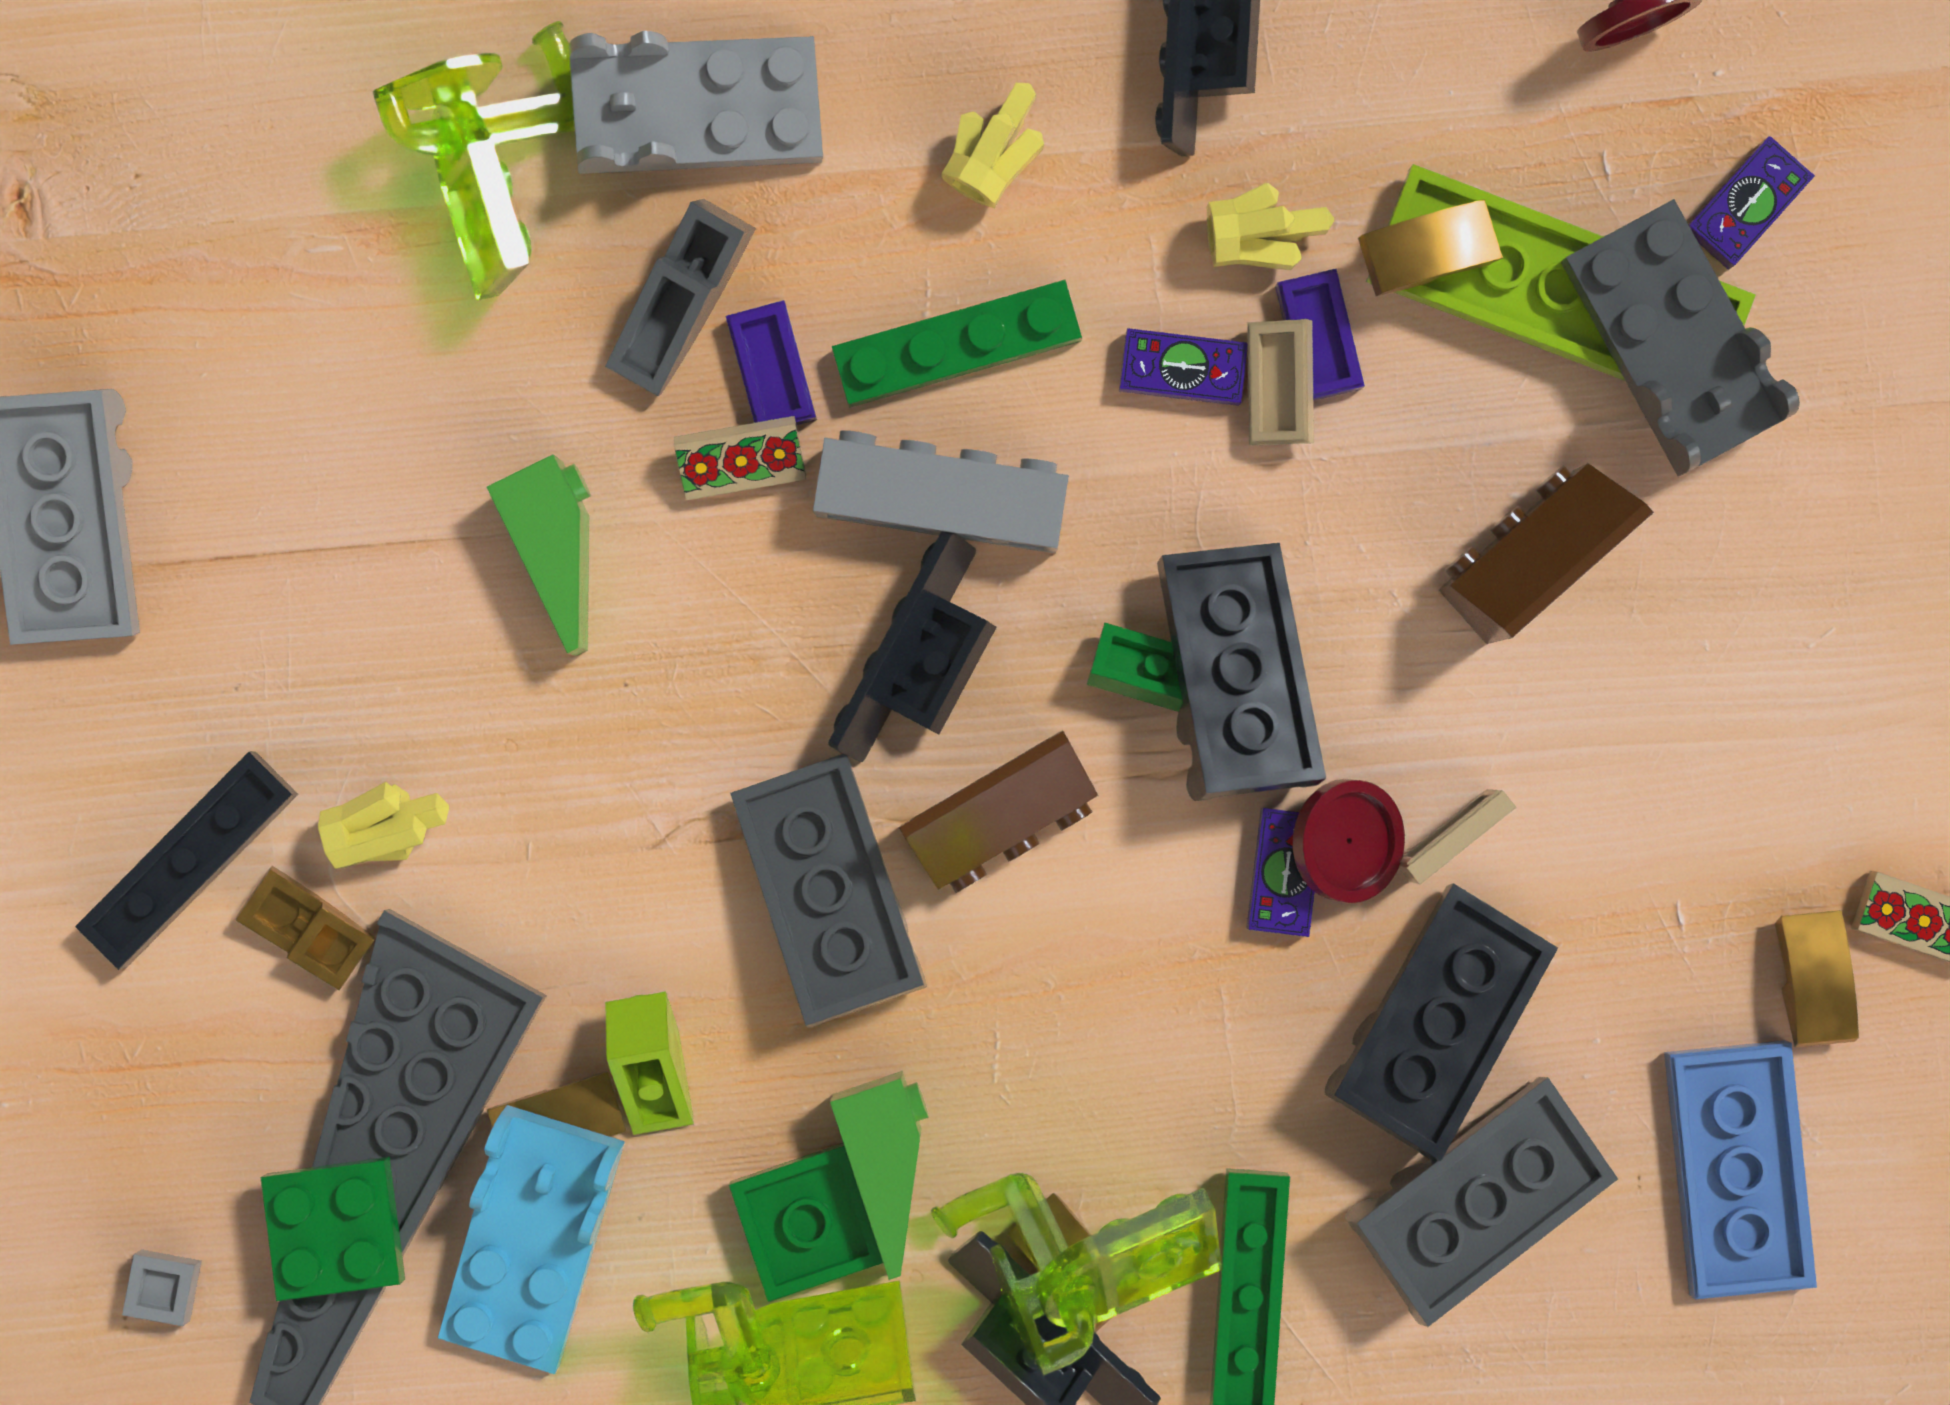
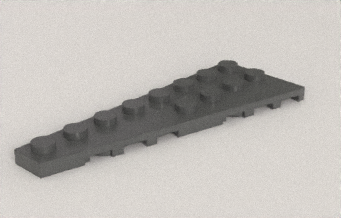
(411, 1087)

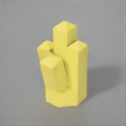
(990, 162)
(1257, 232)
(379, 825)

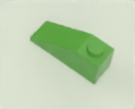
(551, 535)
(882, 1144)

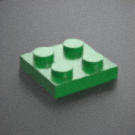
(805, 1222)
(332, 1228)

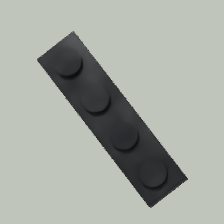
(186, 860)

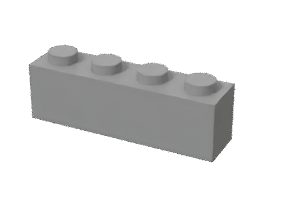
(941, 493)

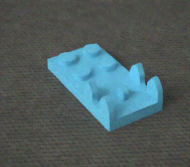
(530, 1238)

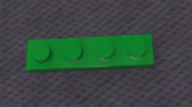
(957, 343)
(1250, 1287)

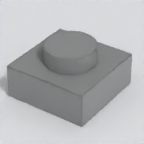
(161, 1287)

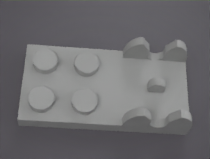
(694, 103)
(64, 518)

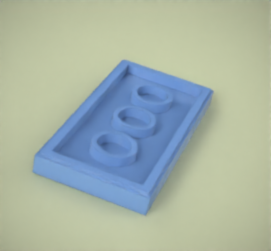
(1740, 1169)

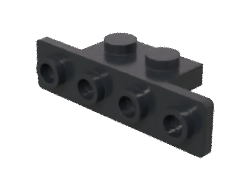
(1205, 54)
(922, 656)
(1001, 1350)

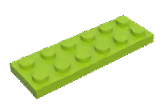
(1528, 288)

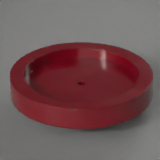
(1629, 20)
(1348, 840)

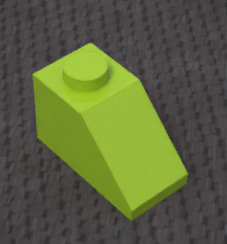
(648, 1062)

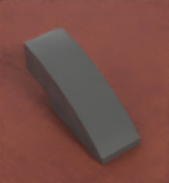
(680, 295)

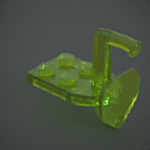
(463, 150)
(1097, 1276)
(793, 1351)

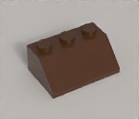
(1541, 551)
(1001, 813)

